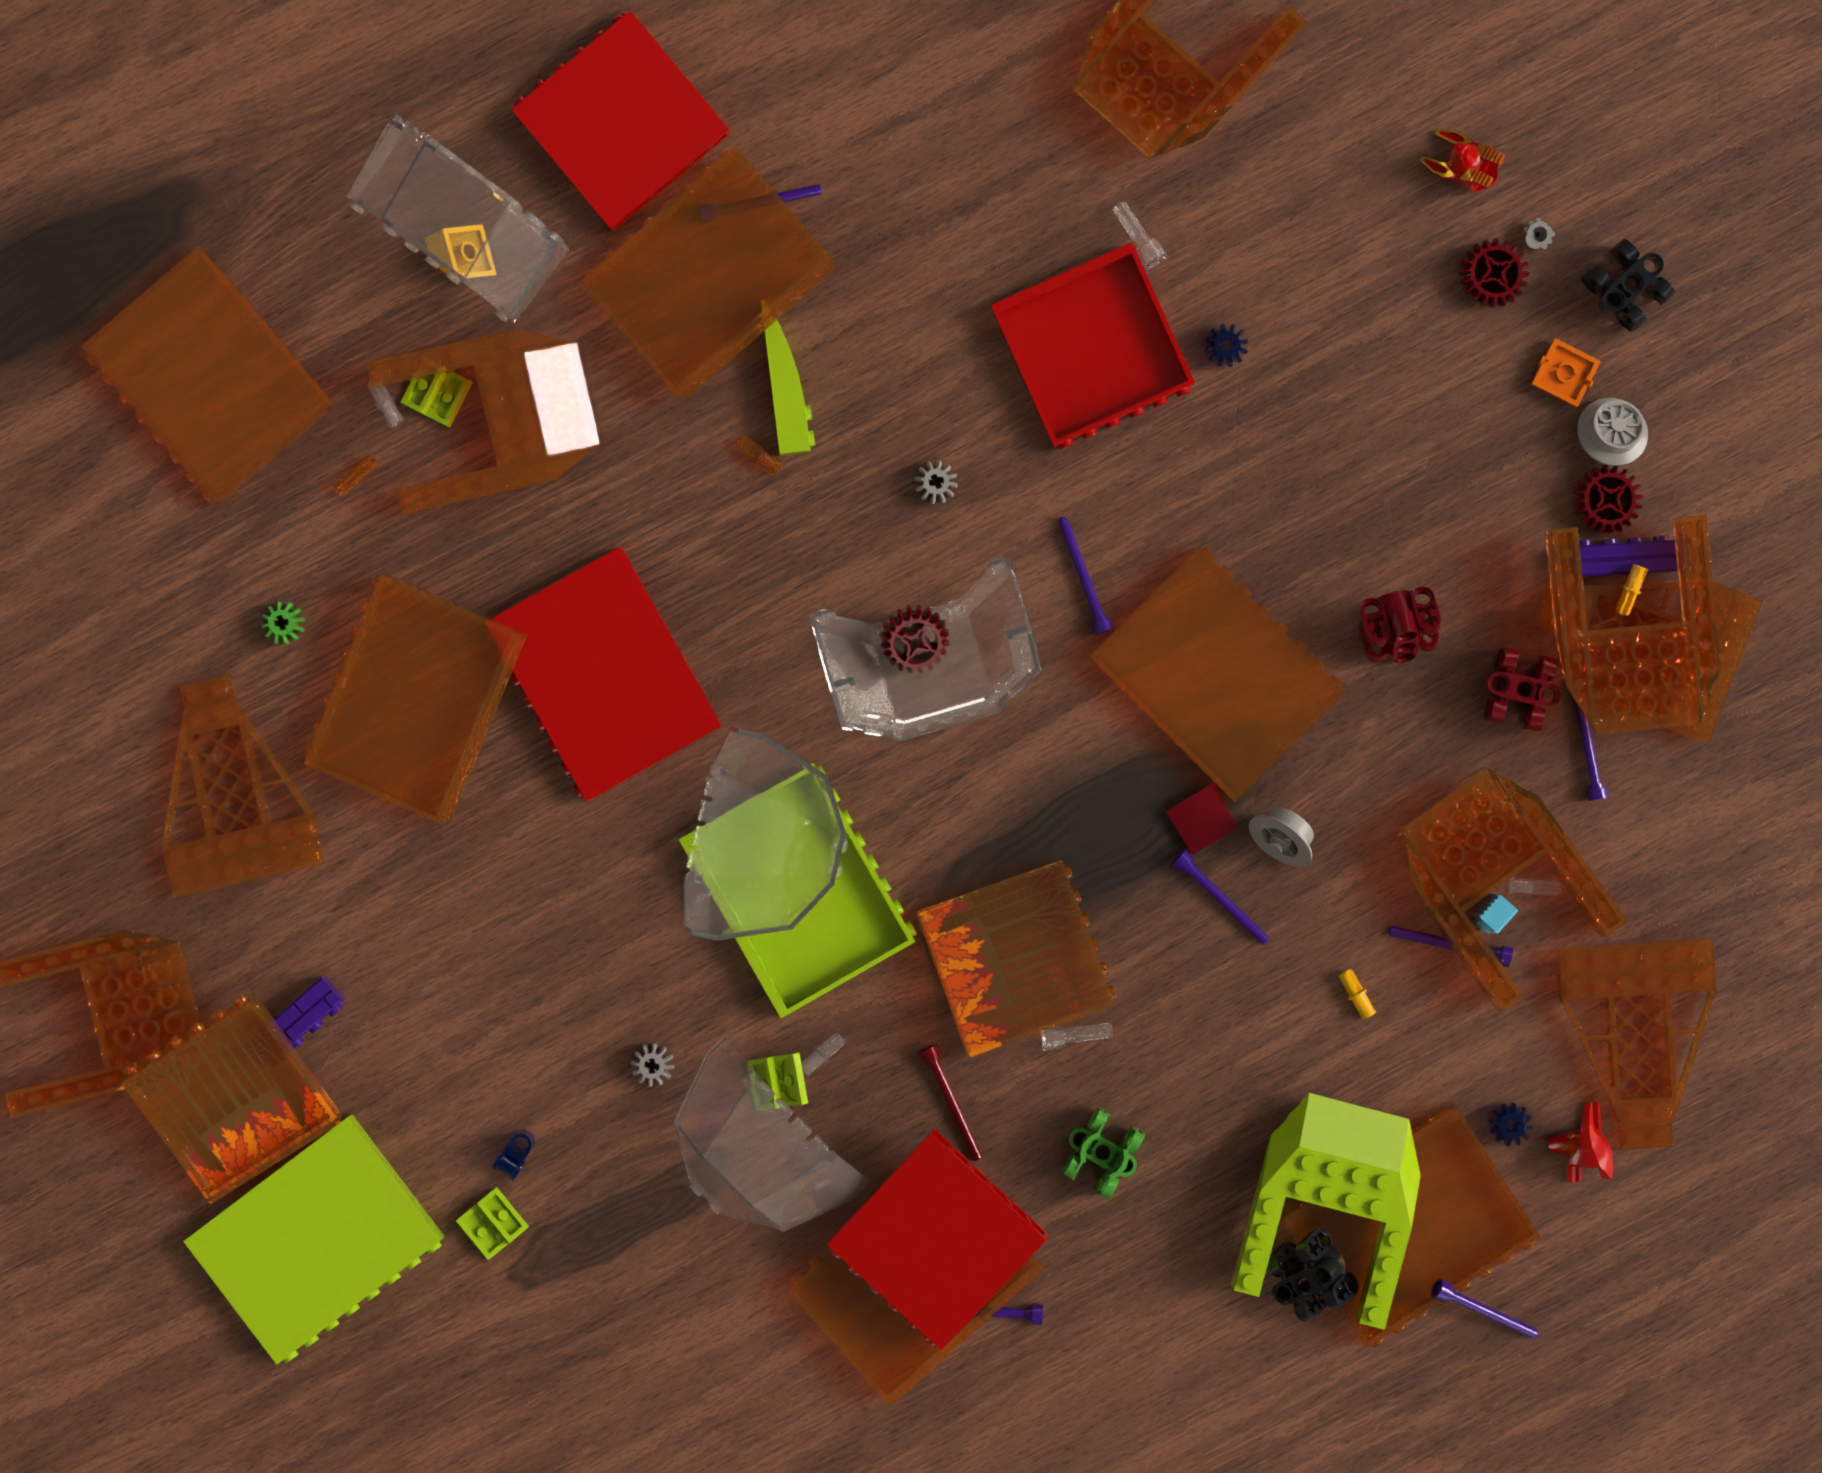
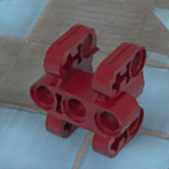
(1399, 625)
(1506, 664)

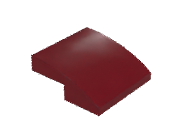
(1202, 818)

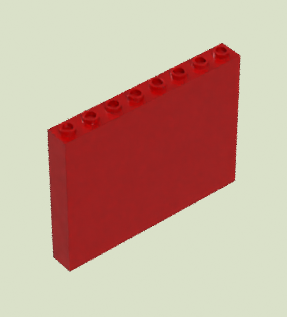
(606, 675)

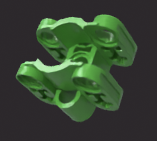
(1093, 1139)

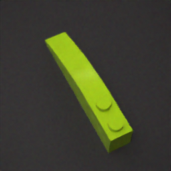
(788, 397)

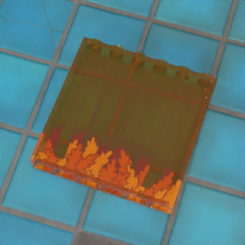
(1016, 958)
(231, 1097)

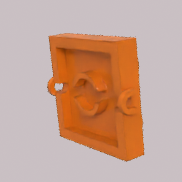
(1565, 373)

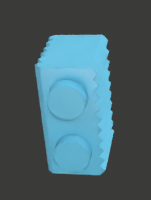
(1493, 913)

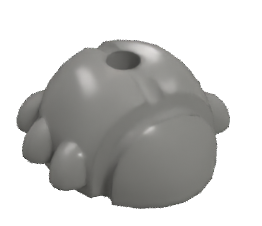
(1544, 234)

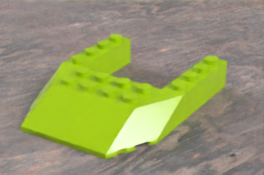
(1345, 1162)

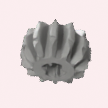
(940, 474)
(646, 1071)

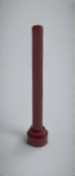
(931, 1057)

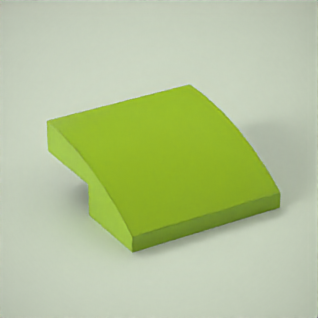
(438, 396)
(783, 1076)
(492, 1223)

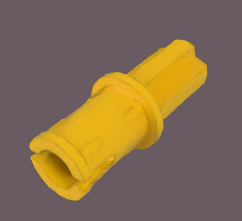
(1631, 589)
(1357, 994)

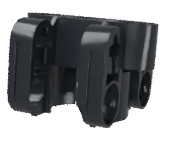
(1629, 314)
(1311, 1273)

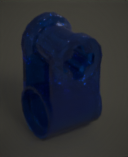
(512, 1157)

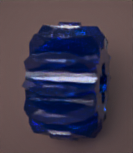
(1231, 353)
(1518, 1128)

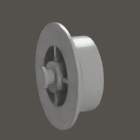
(1612, 431)
(1283, 836)

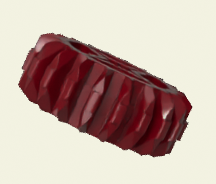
(1500, 283)
(1615, 507)
(908, 657)

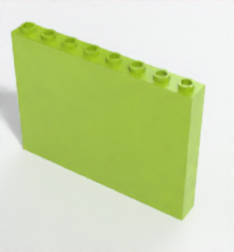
(836, 939)
(315, 1240)

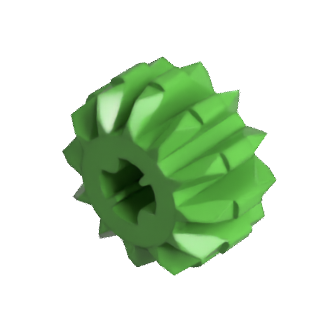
(280, 632)

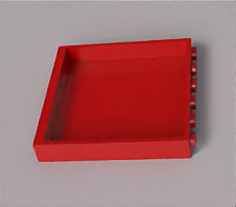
(620, 120)
(1093, 346)
(937, 1240)

